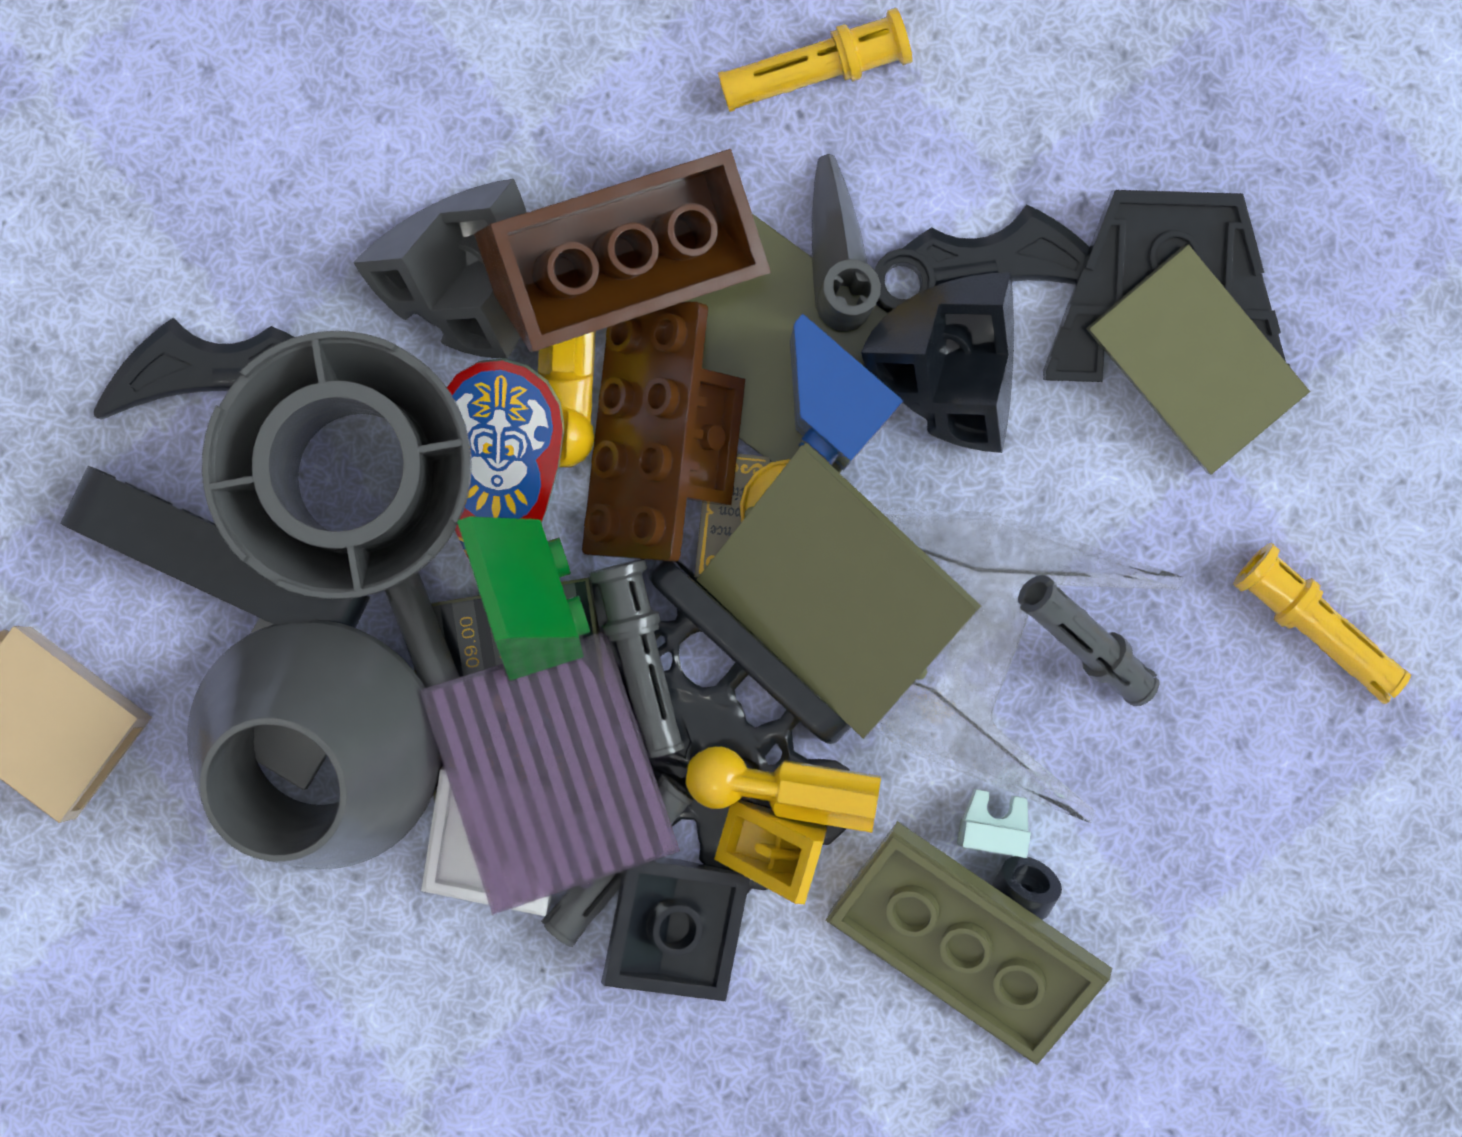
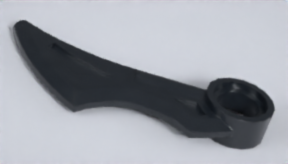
(1028, 247)
(180, 363)

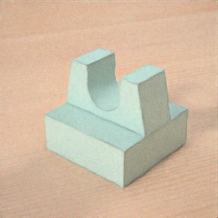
(998, 835)

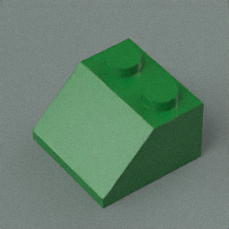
(523, 593)

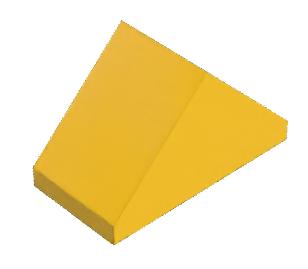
(771, 849)

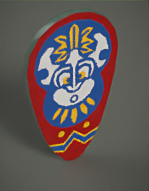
(513, 439)

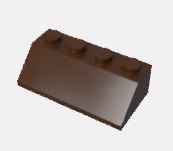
(623, 251)

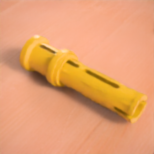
(843, 54)
(1301, 606)

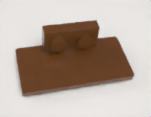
(659, 435)

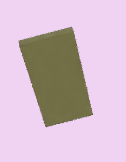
(968, 943)

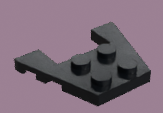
(1133, 240)

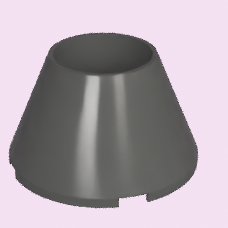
(257, 450)
(347, 698)

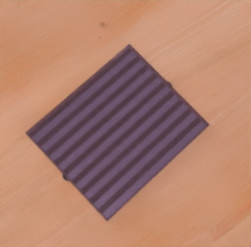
(549, 776)

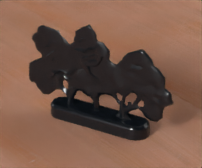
(712, 714)

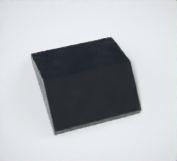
(676, 929)

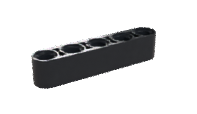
(190, 551)

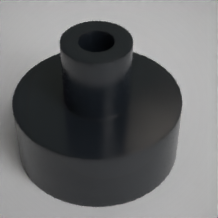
(1029, 884)

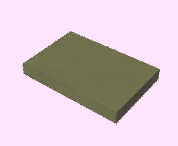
(1198, 359)

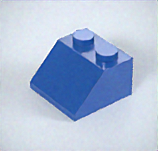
(835, 396)

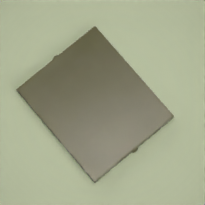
(751, 340)
(837, 591)

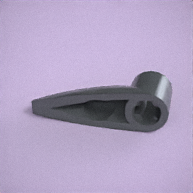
(839, 252)

